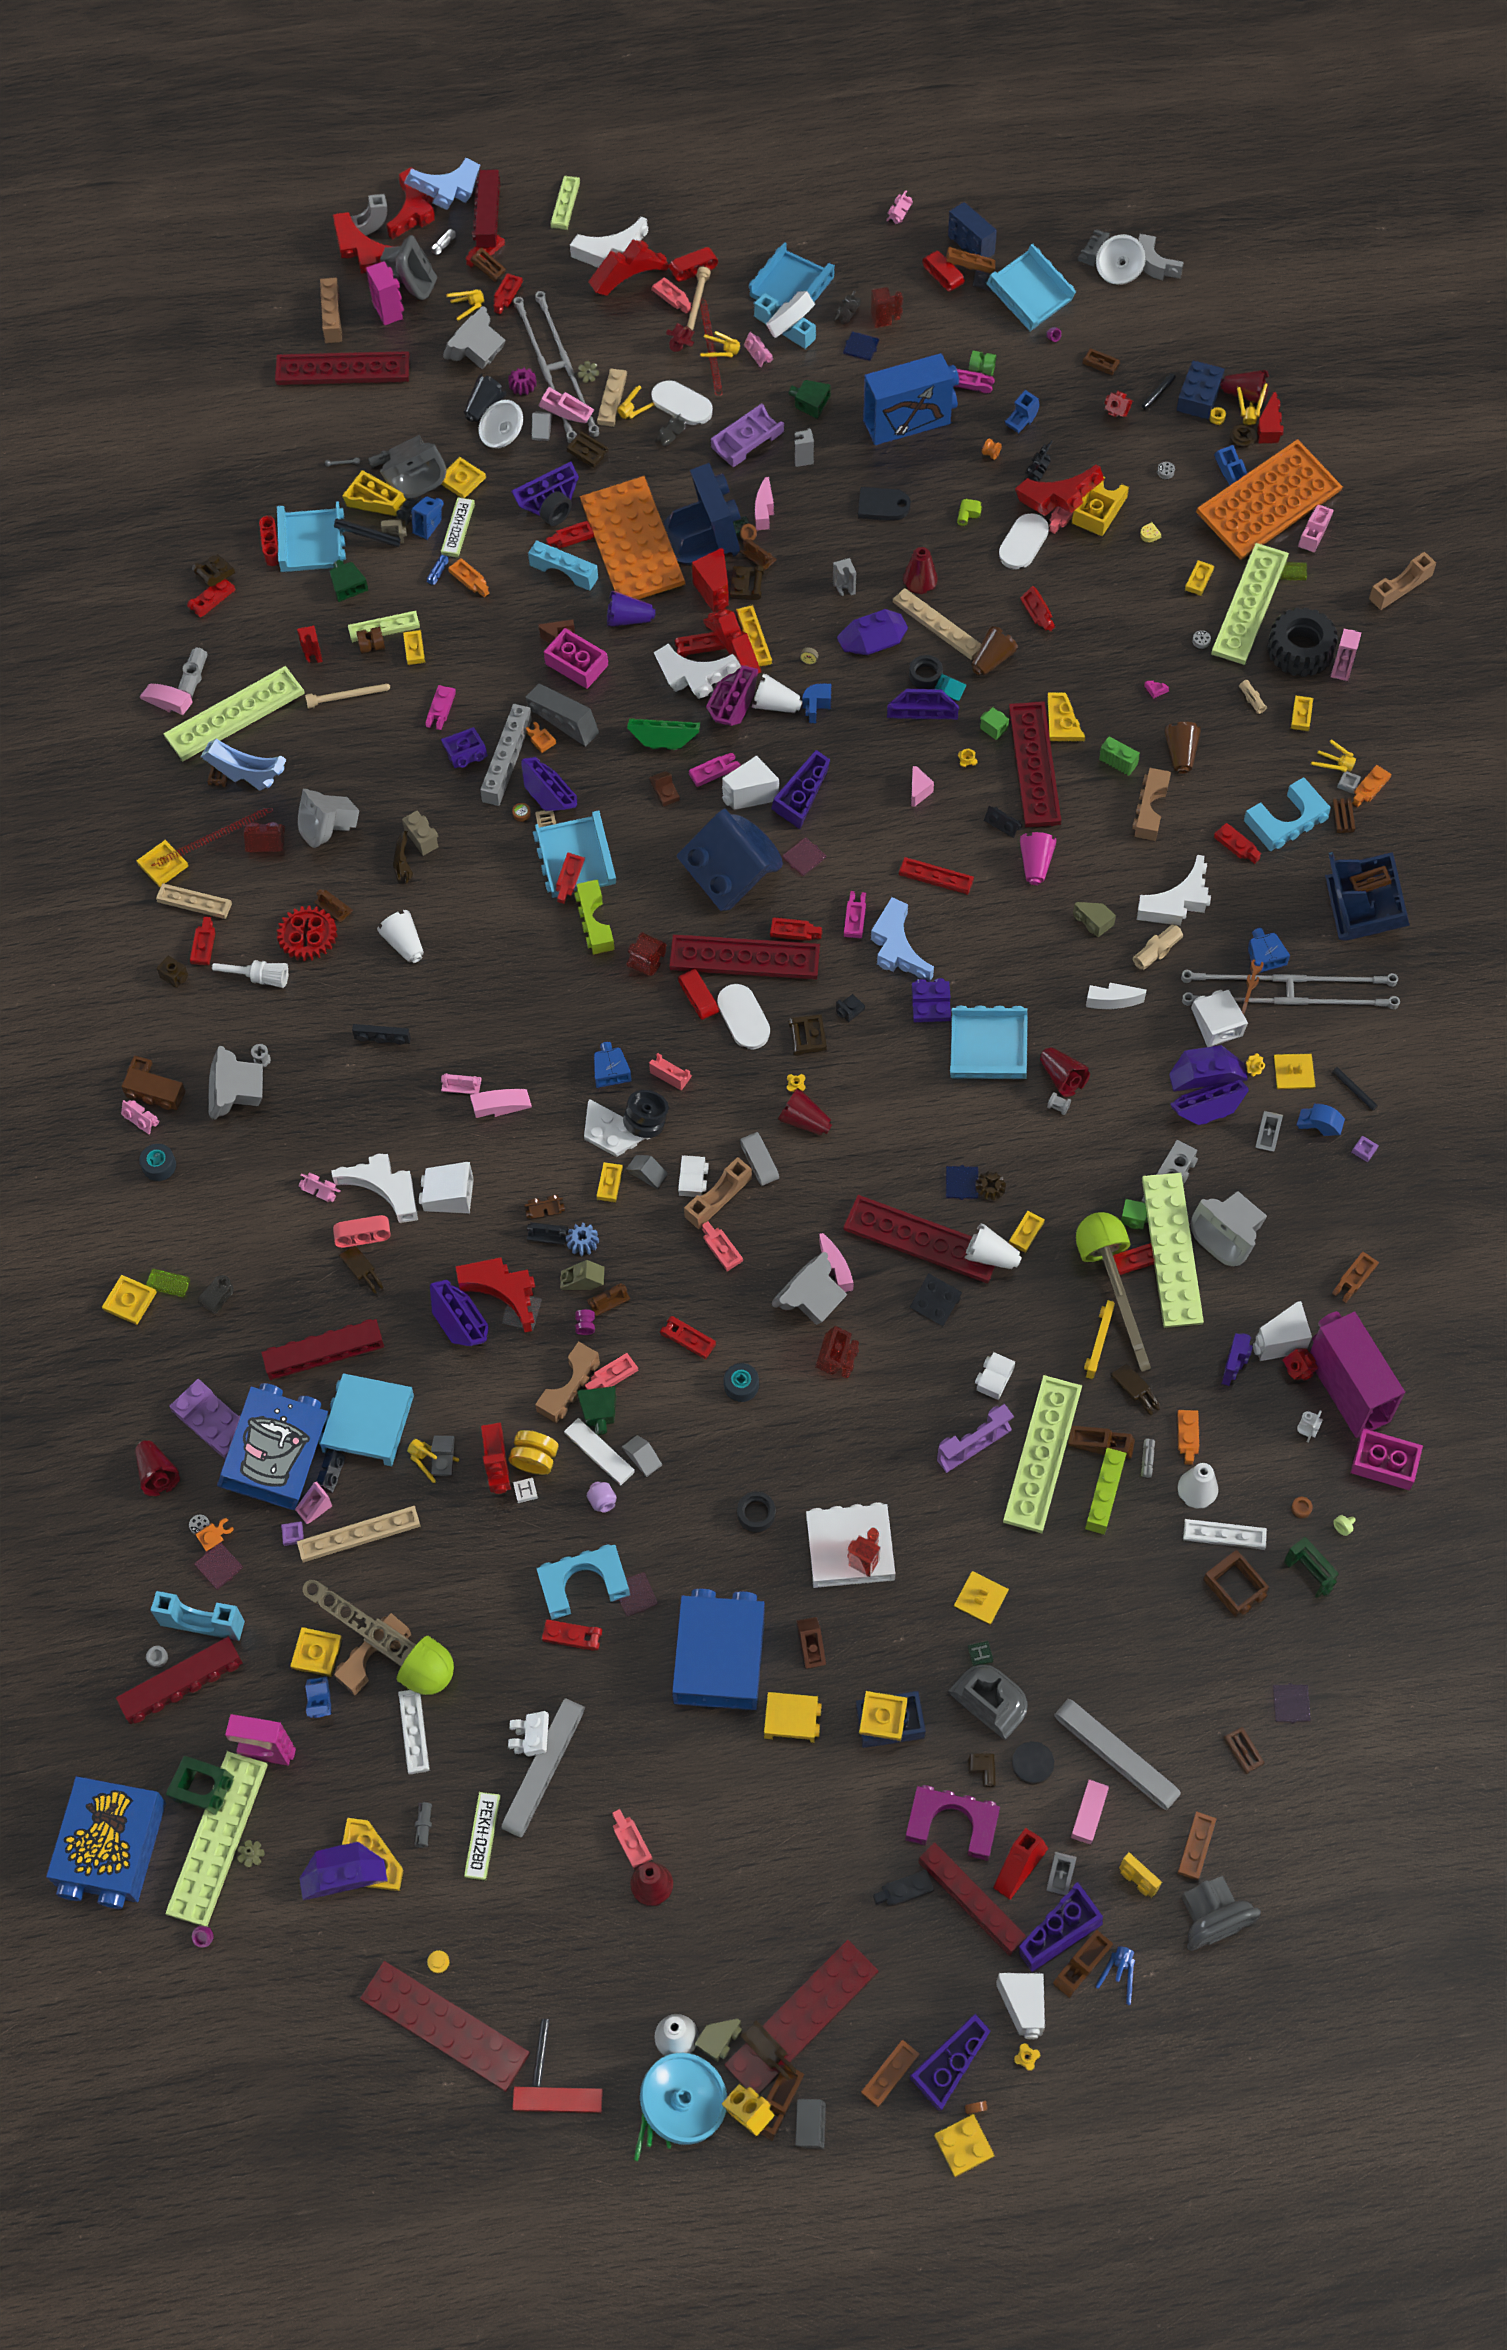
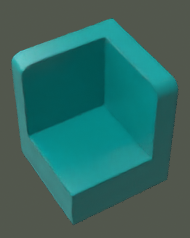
(951, 687)

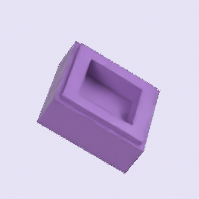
(1365, 1148)
(292, 1533)

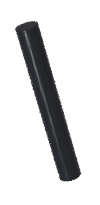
(1158, 391)
(1355, 1089)
(540, 2055)

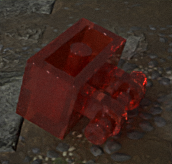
(882, 307)
(264, 837)
(834, 1350)
(865, 1553)

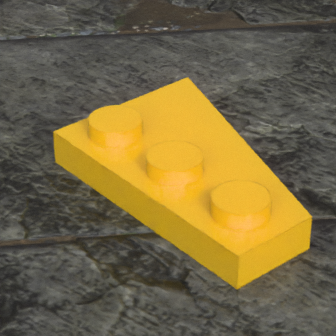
(1061, 719)

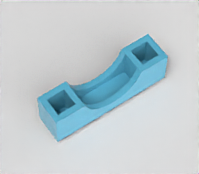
(801, 332)
(580, 571)

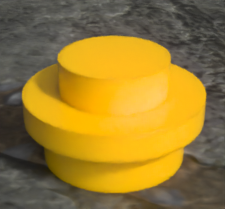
(438, 1961)

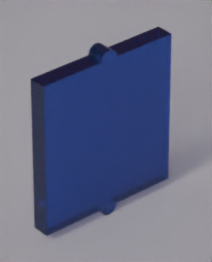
(861, 346)
(961, 1182)

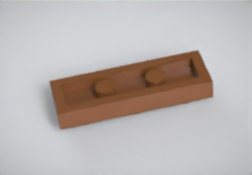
(970, 260)
(1197, 1846)
(890, 2073)

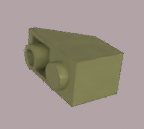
(1094, 916)
(582, 1276)
(716, 2038)

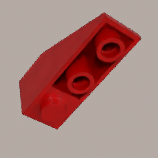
(1269, 422)
(1020, 1862)

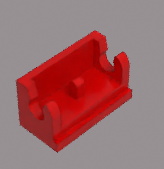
(309, 643)

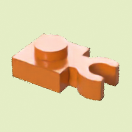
(541, 739)
(211, 1535)

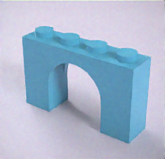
(1276, 832)
(602, 1561)
(221, 1623)

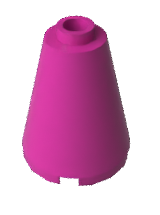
(1036, 855)

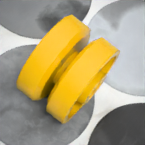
(533, 1452)

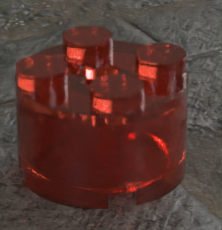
(646, 954)

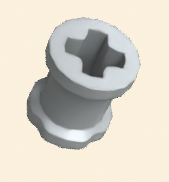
(258, 1055)
(1059, 1103)

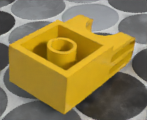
(1099, 508)

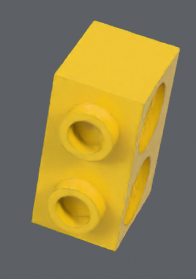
(748, 2109)

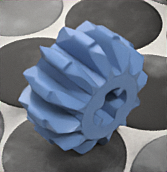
(579, 1233)

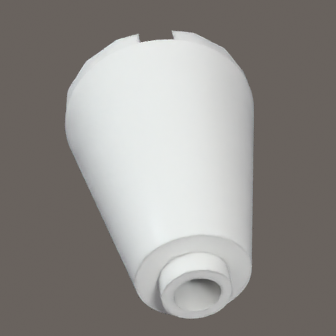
(775, 696)
(402, 935)
(992, 1249)
(1198, 1486)
(676, 2042)

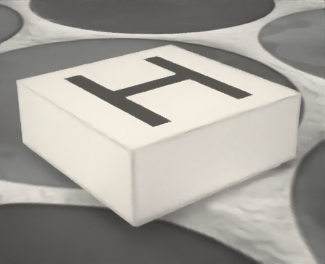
(525, 1490)

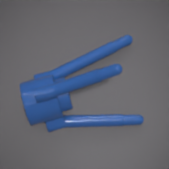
(1122, 1960)

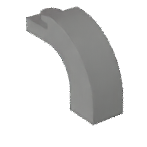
(373, 216)
(1156, 265)

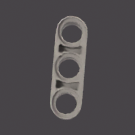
(759, 1158)

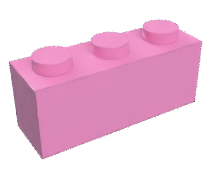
(1346, 654)

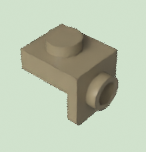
(394, 528)

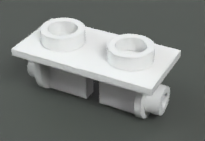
(1309, 1424)

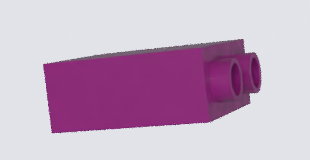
(1355, 1373)

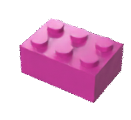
(385, 292)
(576, 658)
(1386, 1459)

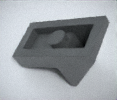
(444, 1450)

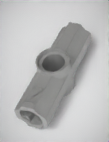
(192, 671)

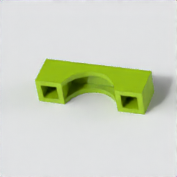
(599, 935)
(1105, 1491)

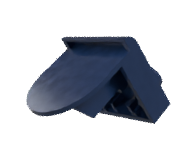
(706, 523)
(729, 858)
(1365, 912)

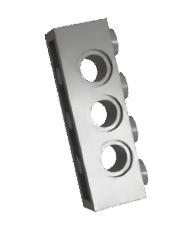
(1181, 1154)

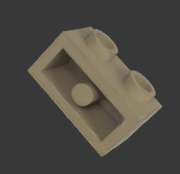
(420, 832)

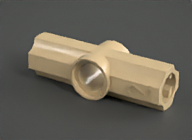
(1158, 947)

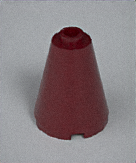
(1250, 384)
(920, 572)
(1064, 1071)
(805, 1114)
(155, 1469)
(651, 1883)

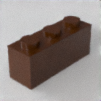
(153, 1089)

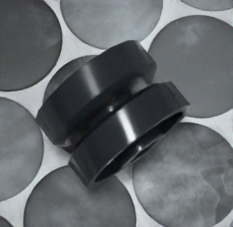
(645, 1113)

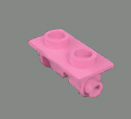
(895, 212)
(757, 350)
(460, 1084)
(133, 1111)
(312, 1183)

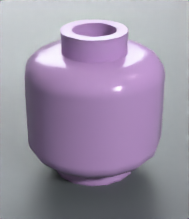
(601, 1497)

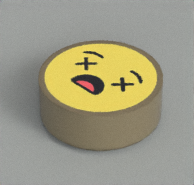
(809, 656)

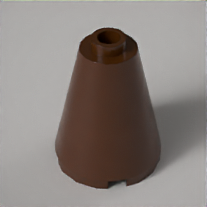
(993, 651)
(1182, 744)

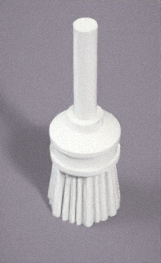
(259, 972)

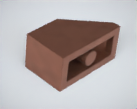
(811, 1642)

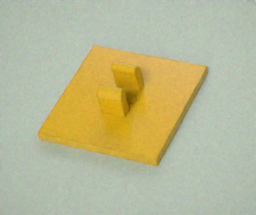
(1294, 1071)
(981, 1597)

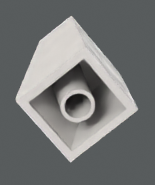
(750, 785)
(1219, 1017)
(447, 1188)
(1283, 1334)
(1025, 2001)

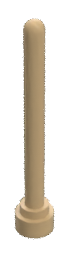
(702, 275)
(313, 700)

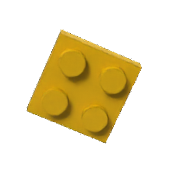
(462, 478)
(164, 872)
(129, 1299)
(316, 1652)
(883, 1716)
(1133, 1870)
(964, 2145)

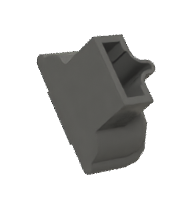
(411, 267)
(414, 468)
(991, 1698)
(1216, 1913)

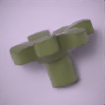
(590, 374)
(250, 1853)

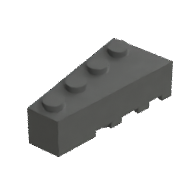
(563, 713)

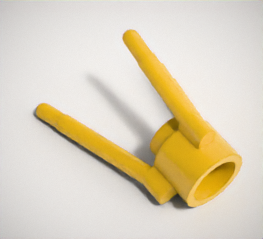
(474, 297)
(731, 346)
(627, 407)
(1250, 414)
(1346, 762)
(421, 1450)

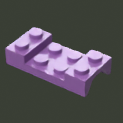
(745, 435)
(207, 1416)
(953, 1452)

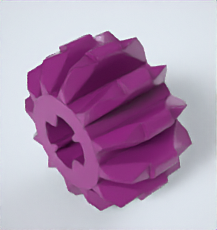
(522, 381)

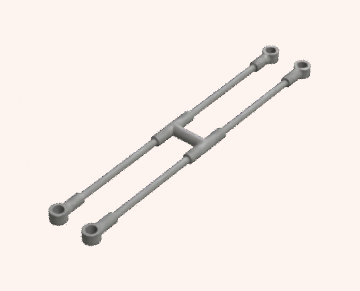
(540, 298)
(1289, 979)

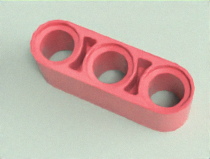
(361, 1231)

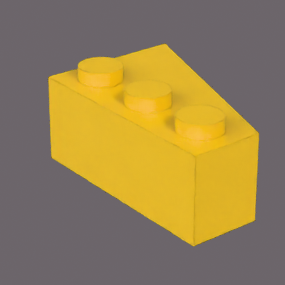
(373, 495)

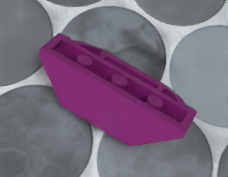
(733, 696)

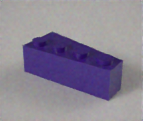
(799, 793)
(1062, 1927)
(945, 2067)

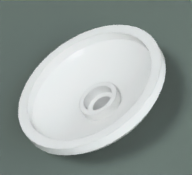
(1116, 250)
(500, 424)

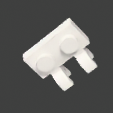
(535, 1734)

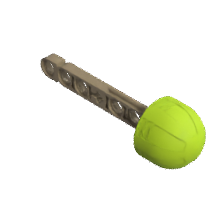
(1099, 1239)
(424, 1666)

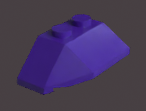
(533, 494)
(873, 632)
(923, 705)
(547, 786)
(1205, 1068)
(1210, 1102)
(457, 1314)
(341, 1870)

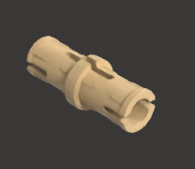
(1247, 688)

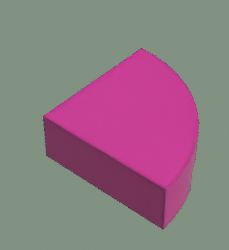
(1156, 689)

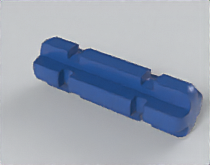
(437, 569)

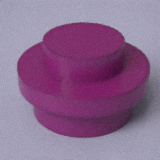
(202, 1936)

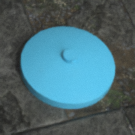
(683, 2098)

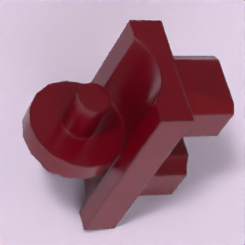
(681, 336)

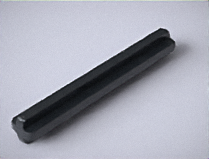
(367, 532)

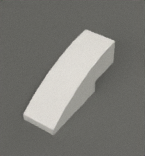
(790, 313)
(1115, 997)

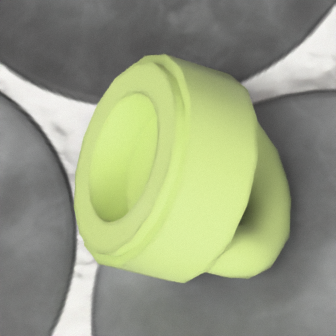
(1344, 1525)

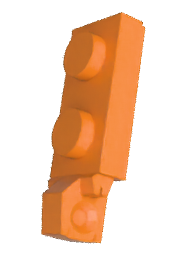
(469, 577)
(1371, 785)
(1188, 1434)

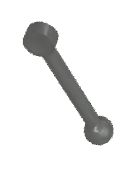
(356, 461)

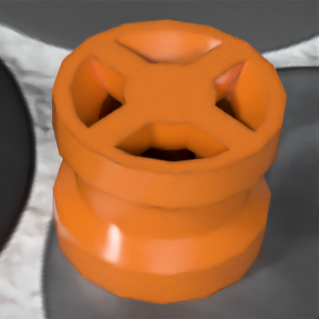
(991, 448)

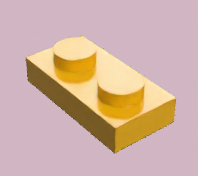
(1199, 578)
(414, 647)
(1302, 713)
(609, 1182)
(1026, 1231)

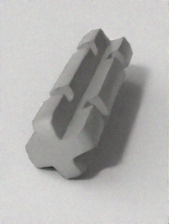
(443, 241)
(1147, 1458)

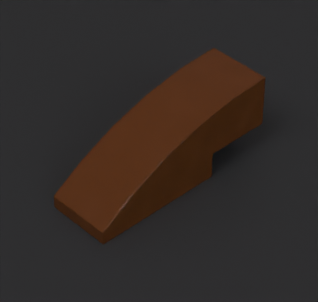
(1099, 1439)
(1083, 1963)
(780, 2100)

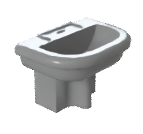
(475, 341)
(322, 814)
(232, 1083)
(1227, 1227)
(811, 1290)

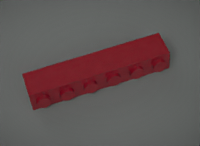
(487, 208)
(322, 1349)
(179, 1680)
(972, 1899)

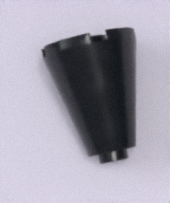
(483, 395)

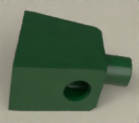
(811, 397)
(347, 580)
(598, 1407)

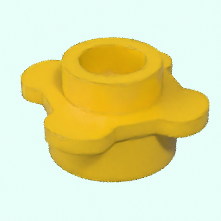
(967, 753)
(792, 1086)
(1028, 2063)

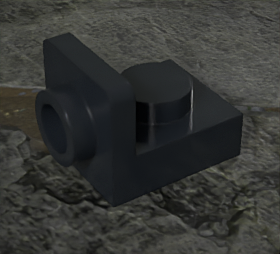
(849, 1008)

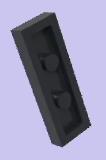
(381, 1034)

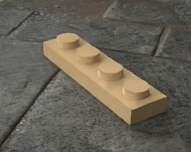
(612, 397)
(194, 901)

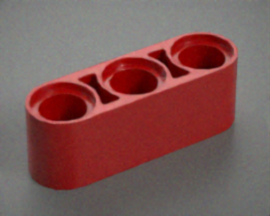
(688, 265)
(943, 271)
(269, 540)
(698, 994)

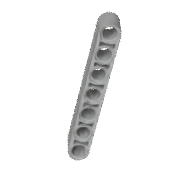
(1117, 1754)
(542, 1768)

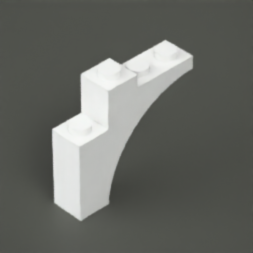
(595, 249)
(697, 675)
(1173, 904)
(377, 1176)

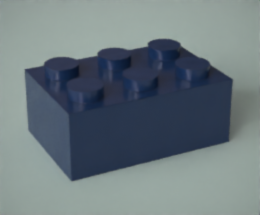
(971, 231)
(1200, 389)
(913, 1722)

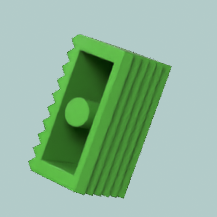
(1119, 756)

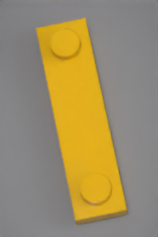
(750, 625)
(1105, 1314)

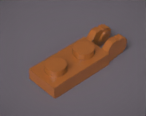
(1356, 1275)

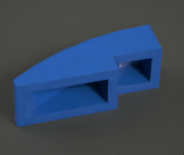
(1230, 465)

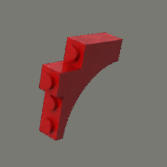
(415, 210)
(355, 243)
(623, 265)
(1066, 493)
(735, 641)
(494, 1279)
(495, 1458)

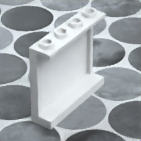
(831, 1535)

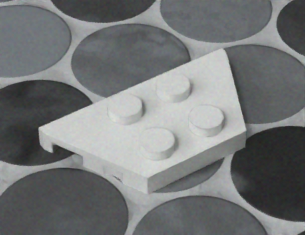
(607, 1130)

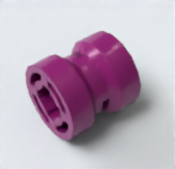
(585, 1322)

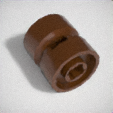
(370, 640)

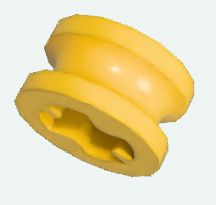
(1219, 412)

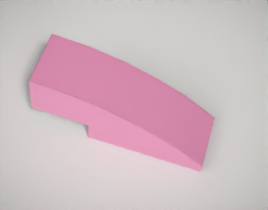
(565, 406)
(764, 505)
(1315, 528)
(167, 698)
(500, 1102)
(839, 1267)
(1089, 1812)

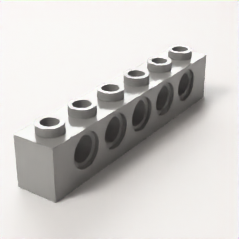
(506, 755)

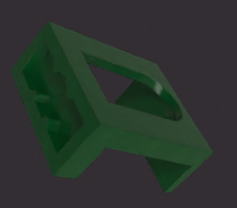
(1298, 1553)
(183, 1778)

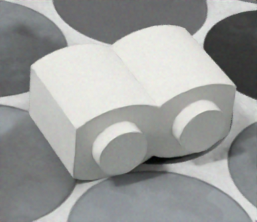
(692, 1176)
(995, 1375)

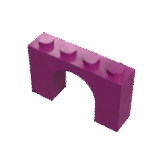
(931, 1802)

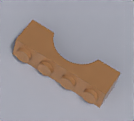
(330, 310)
(1390, 590)
(1156, 787)
(730, 1183)
(554, 1402)
(353, 1672)

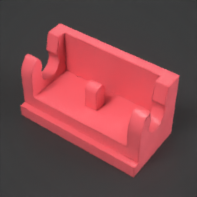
(669, 1072)

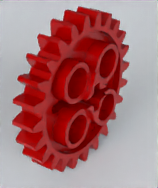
(289, 932)

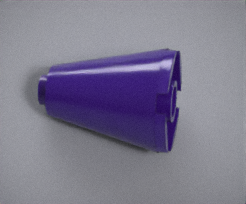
(628, 610)

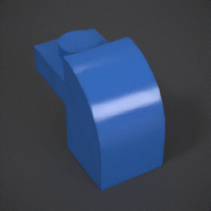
(1025, 412)
(816, 697)
(1323, 1118)
(318, 1697)

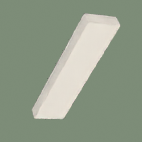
(599, 1451)
(1224, 1534)
(413, 1732)

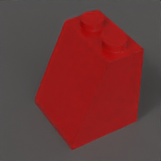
(711, 579)

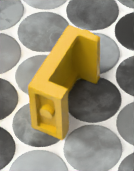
(792, 1716)

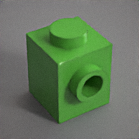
(994, 723)
(1134, 1214)

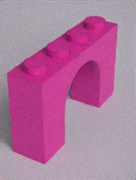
(260, 1739)

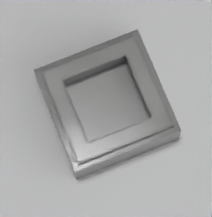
(1349, 782)

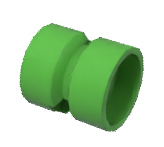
(982, 363)

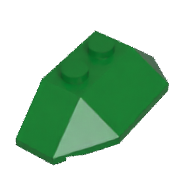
(663, 733)

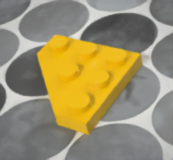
(364, 1833)

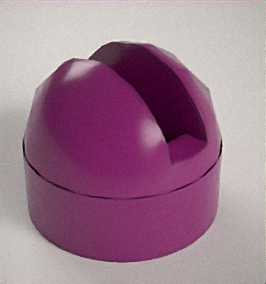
(1055, 332)

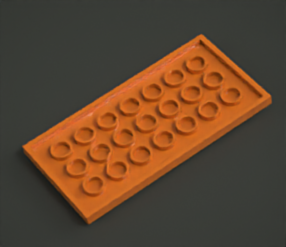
(1269, 499)
(632, 539)

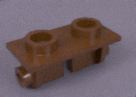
(757, 554)
(332, 905)
(551, 1204)
(609, 1299)

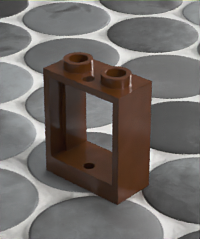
(1225, 1565)

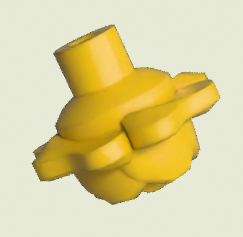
(1255, 1064)

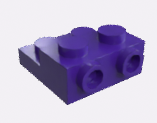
(464, 747)
(931, 1000)
(1238, 1355)

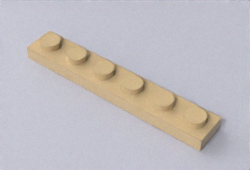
(937, 623)
(358, 1534)

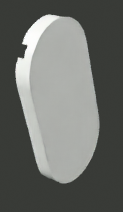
(678, 399)
(1023, 541)
(743, 1016)

